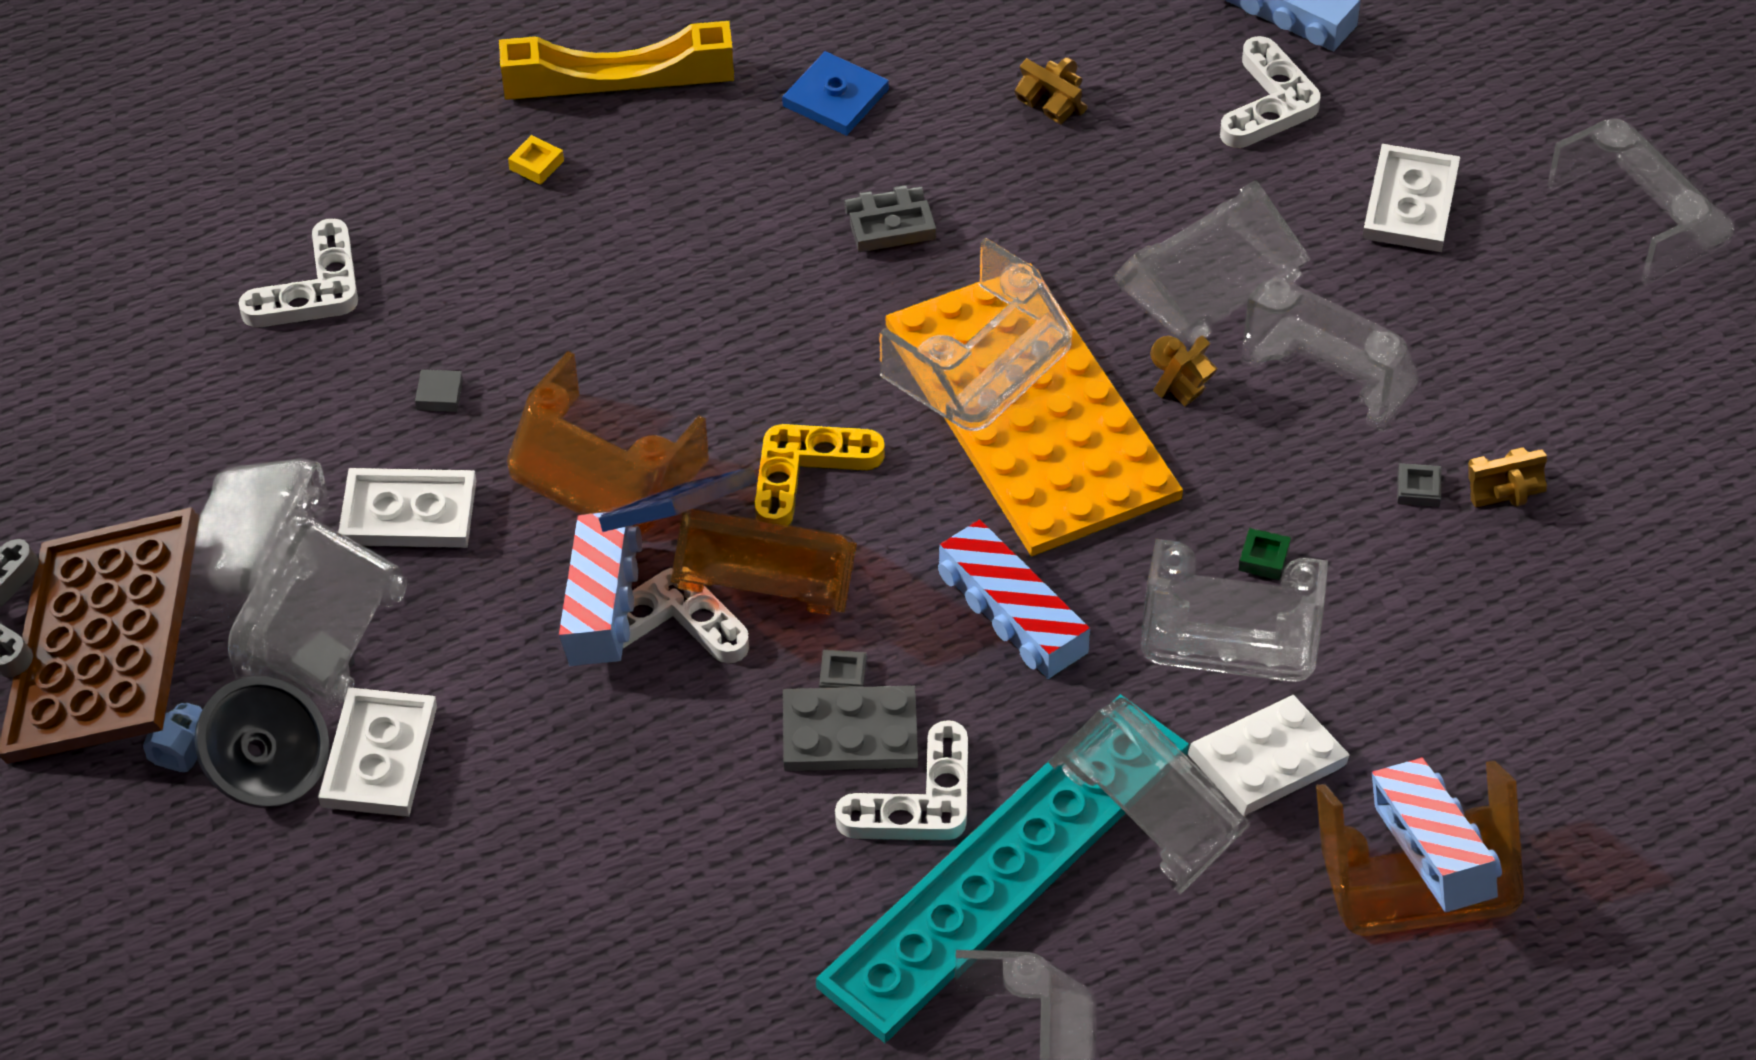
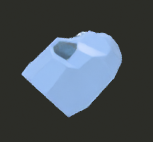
(176, 743)

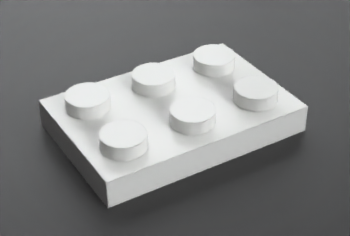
(1411, 197)
(408, 507)
(378, 752)
(1268, 755)

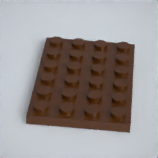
(101, 636)

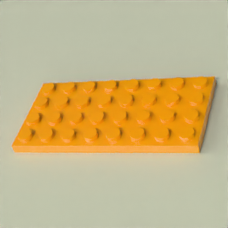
(1065, 450)

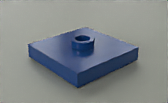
(835, 93)

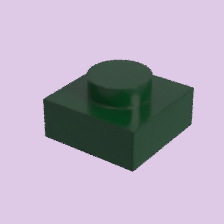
(1264, 554)

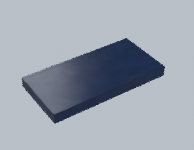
(677, 499)

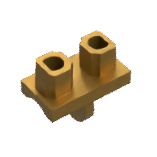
(1056, 82)
(1183, 370)
(1507, 478)

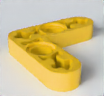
(791, 458)

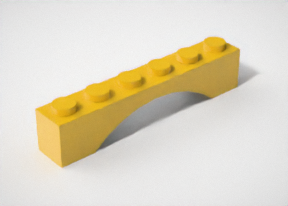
(543, 69)

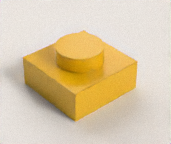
(536, 159)

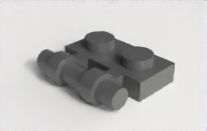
(890, 218)

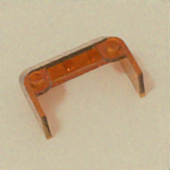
(587, 470)
(763, 559)
(1387, 890)

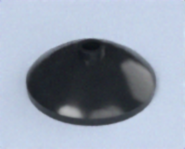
(277, 721)

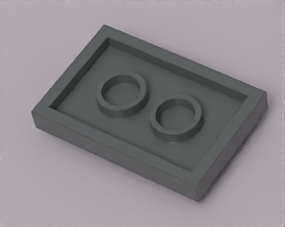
(849, 728)

